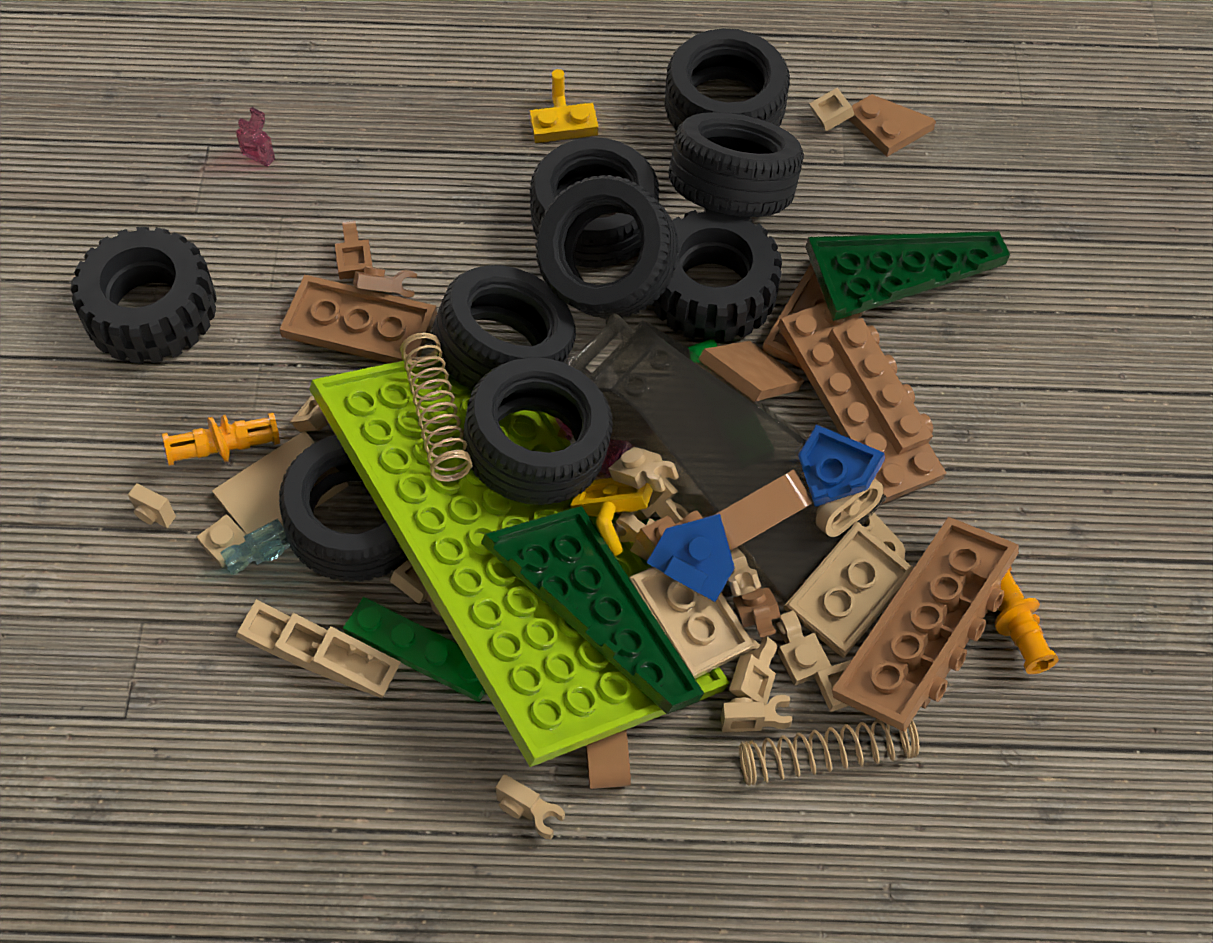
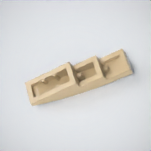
(318, 649)

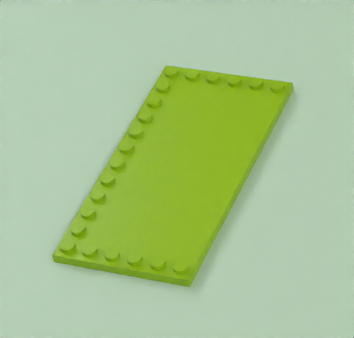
(529, 660)

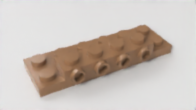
(865, 395)
(928, 625)

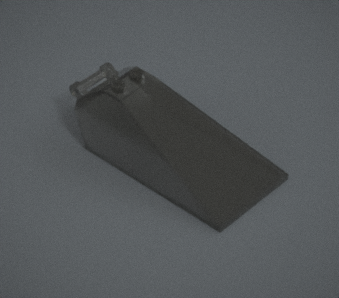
(714, 438)

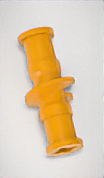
(221, 439)
(1023, 626)

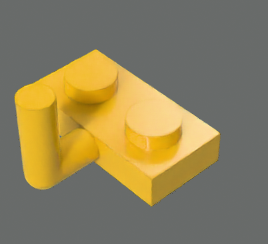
(562, 120)
(605, 499)

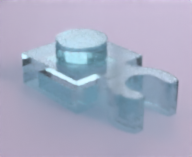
(259, 546)

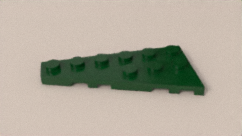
(881, 269)
(586, 586)

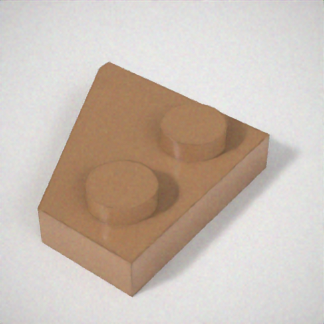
(889, 124)

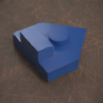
(837, 465)
(695, 555)

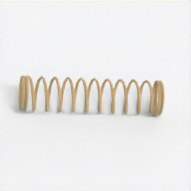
(449, 454)
(748, 763)

